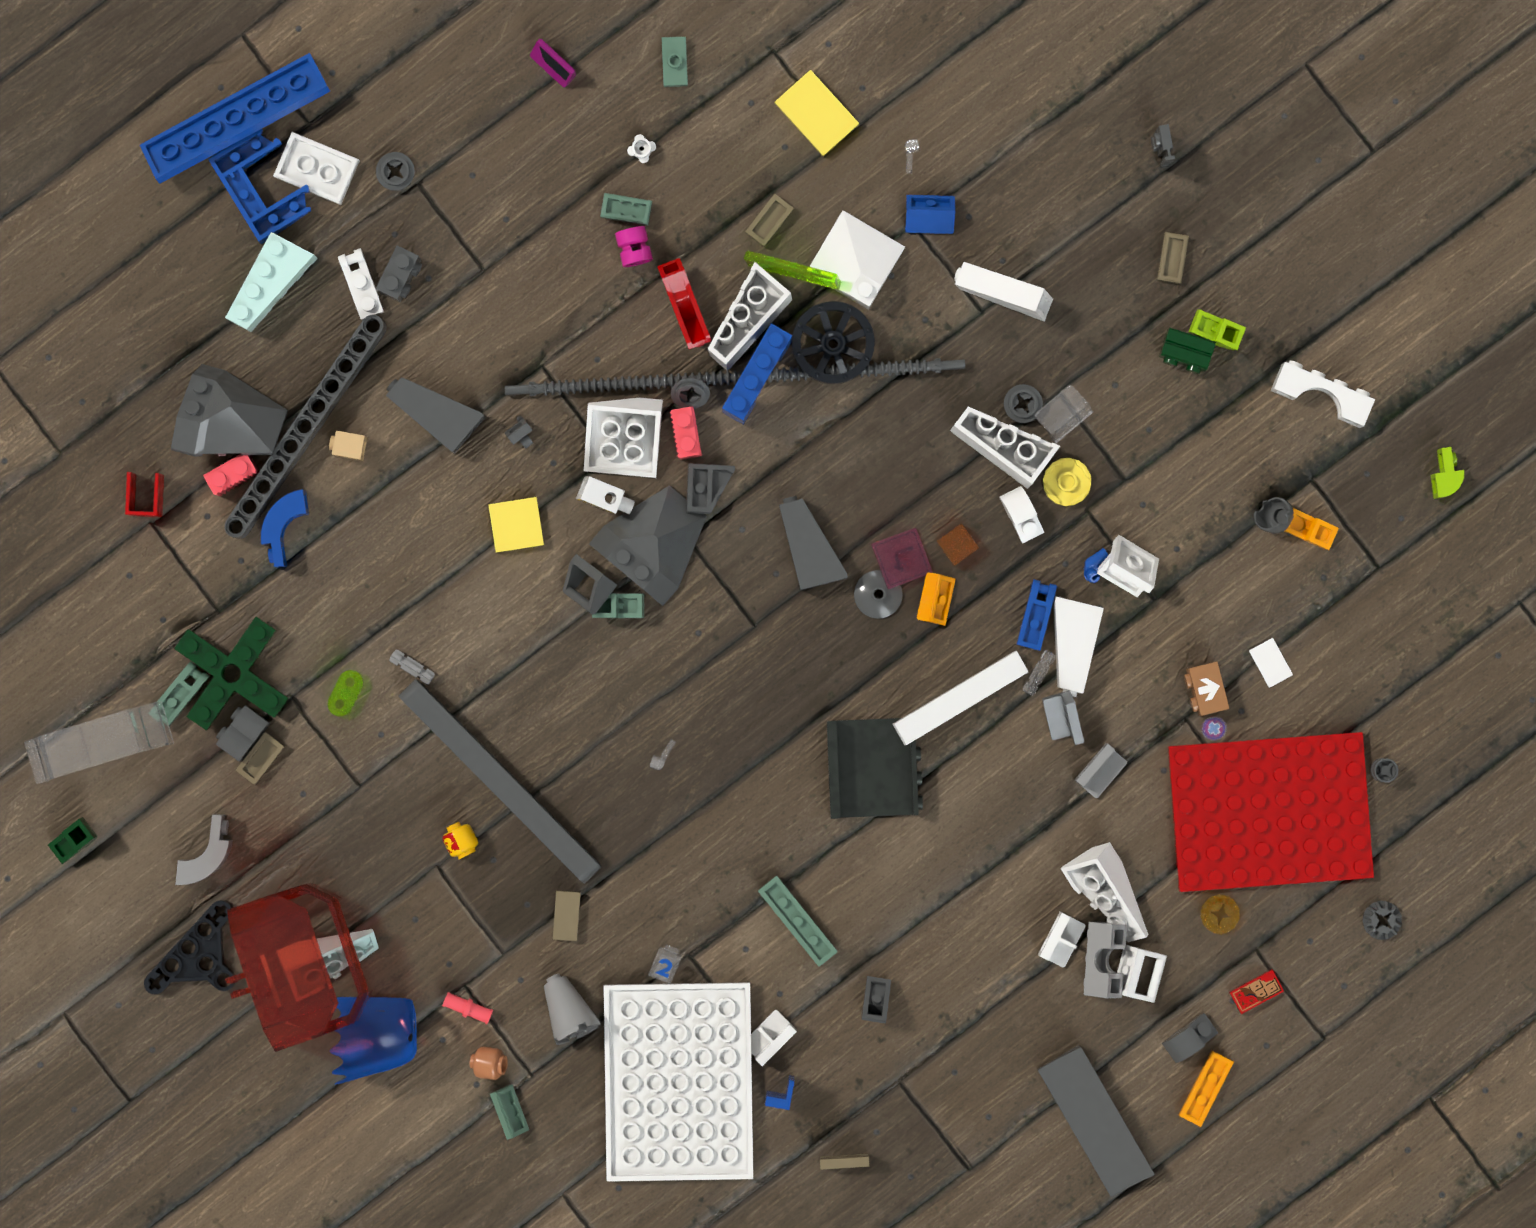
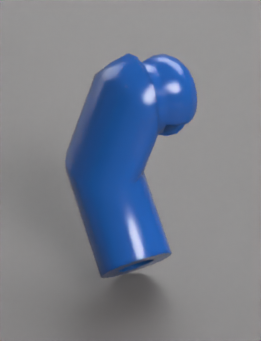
(1092, 564)

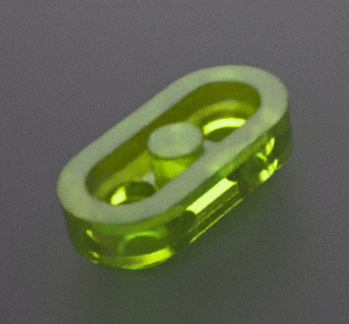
(345, 693)

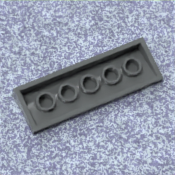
(1095, 1121)

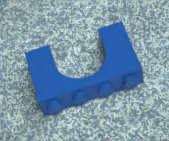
(763, 361)

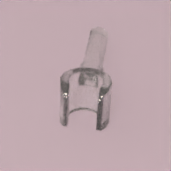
(910, 147)
(658, 762)

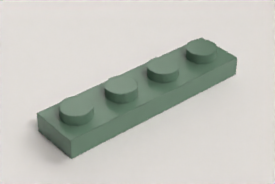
(797, 921)

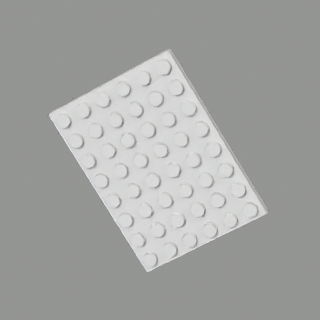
(678, 1081)

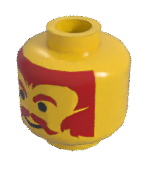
(460, 840)

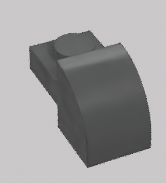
(1190, 1038)

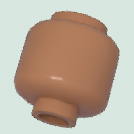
(488, 1063)

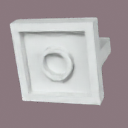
(1129, 567)

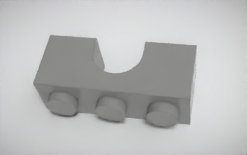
(1099, 977)

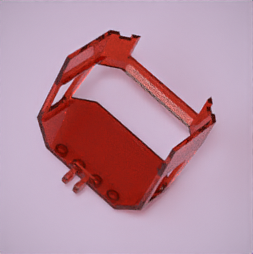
(288, 969)

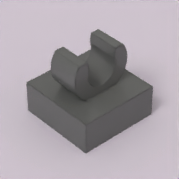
(519, 433)

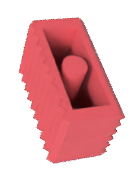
(685, 433)
(231, 474)

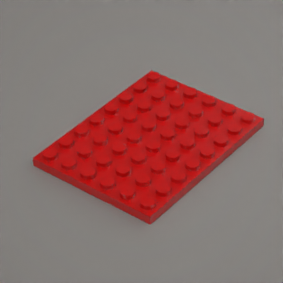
(1270, 812)

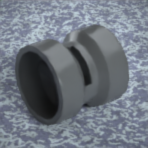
(1387, 772)

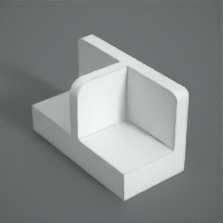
(1061, 939)
(770, 1036)

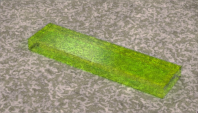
(793, 270)

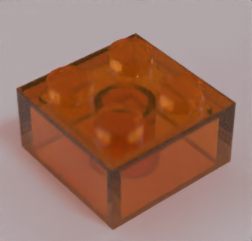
(957, 544)

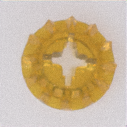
(1214, 904)

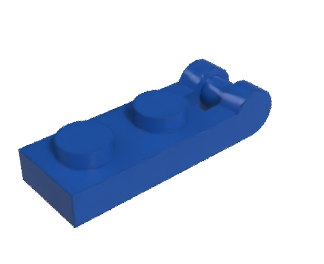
(1036, 616)

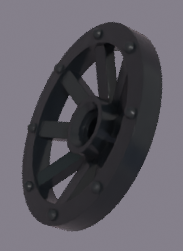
(822, 309)

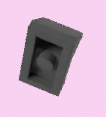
(876, 999)

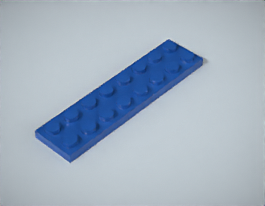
(234, 118)

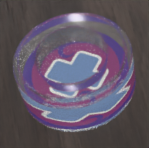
(1214, 728)

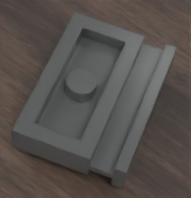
(1163, 145)

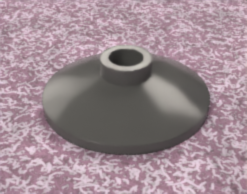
(866, 600)

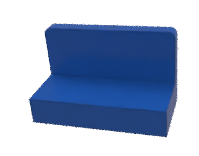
(930, 214)
(780, 1100)

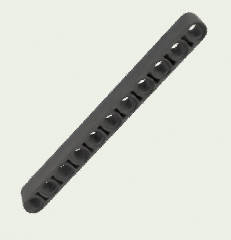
(294, 432)
(500, 781)

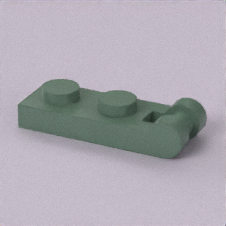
(181, 692)

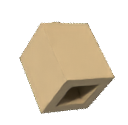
(348, 445)

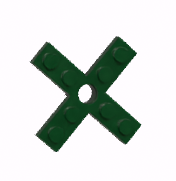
(215, 662)

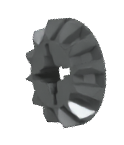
(383, 171)
(1024, 392)
(696, 399)
(1370, 920)

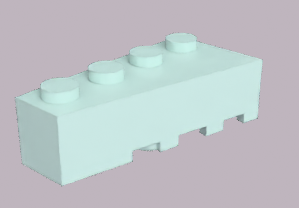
(269, 280)

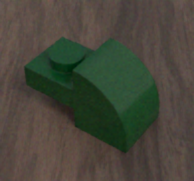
(72, 840)

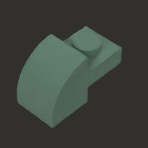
(622, 606)

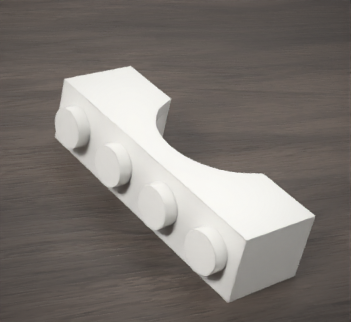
(1351, 405)

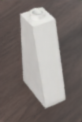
(1004, 290)
(1075, 639)

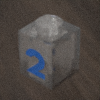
(665, 964)

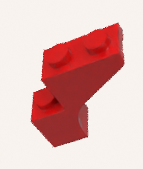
(684, 303)

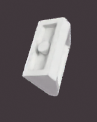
(1131, 965)

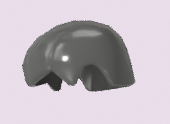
(1274, 515)

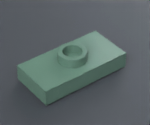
(674, 61)
(626, 209)
(509, 1112)

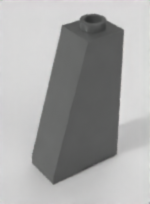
(440, 416)
(810, 550)

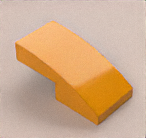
(1312, 529)

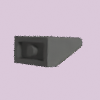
(601, 589)

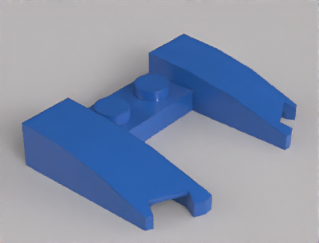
(230, 168)

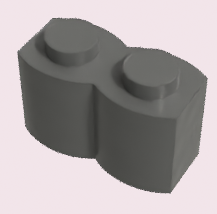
(242, 733)

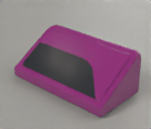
(552, 63)

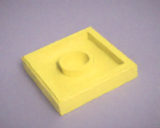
(516, 524)

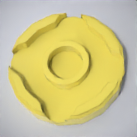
(1067, 482)

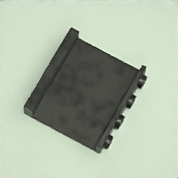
(872, 770)

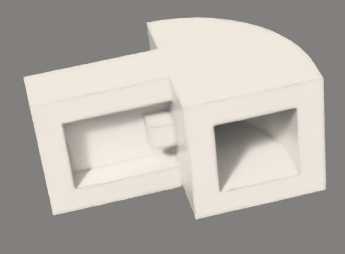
(1022, 514)

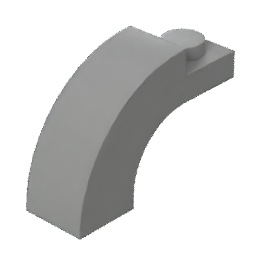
(213, 857)

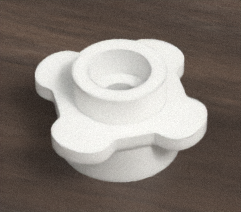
(639, 142)

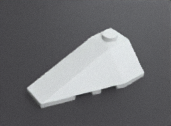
(1105, 883)

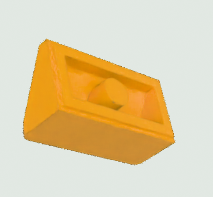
(936, 598)

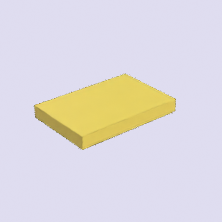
(816, 113)

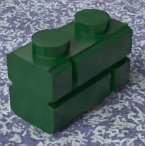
(1186, 350)

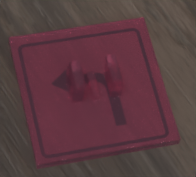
(901, 558)

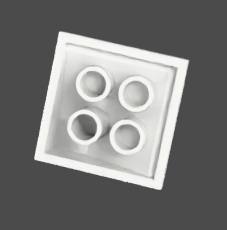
(858, 257)
(623, 437)

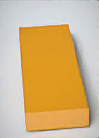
(1206, 1088)

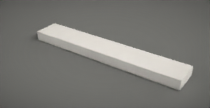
(960, 698)

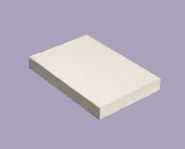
(318, 166)

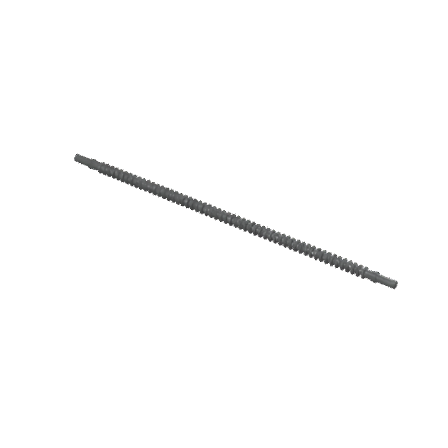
(536, 388)

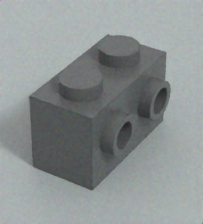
(399, 273)

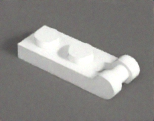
(361, 284)

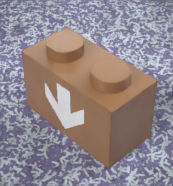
(1206, 688)

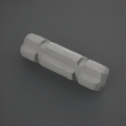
(412, 667)

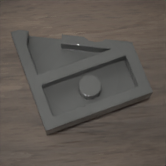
(705, 486)

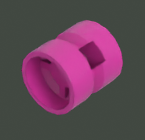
(631, 238)

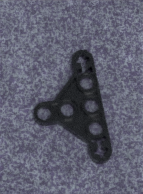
(189, 964)

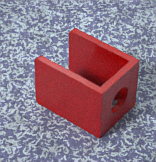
(131, 492)

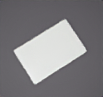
(1270, 662)

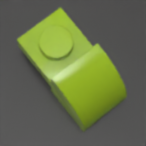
(1222, 331)
(1447, 480)

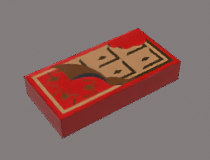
(1256, 991)

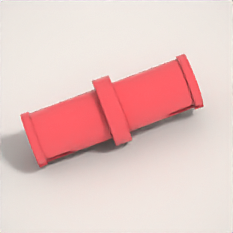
(467, 1008)

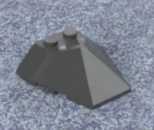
(225, 417)
(652, 542)

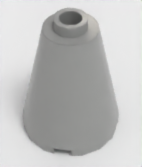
(568, 1010)

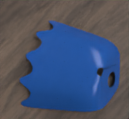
(378, 1037)

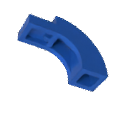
(277, 520)

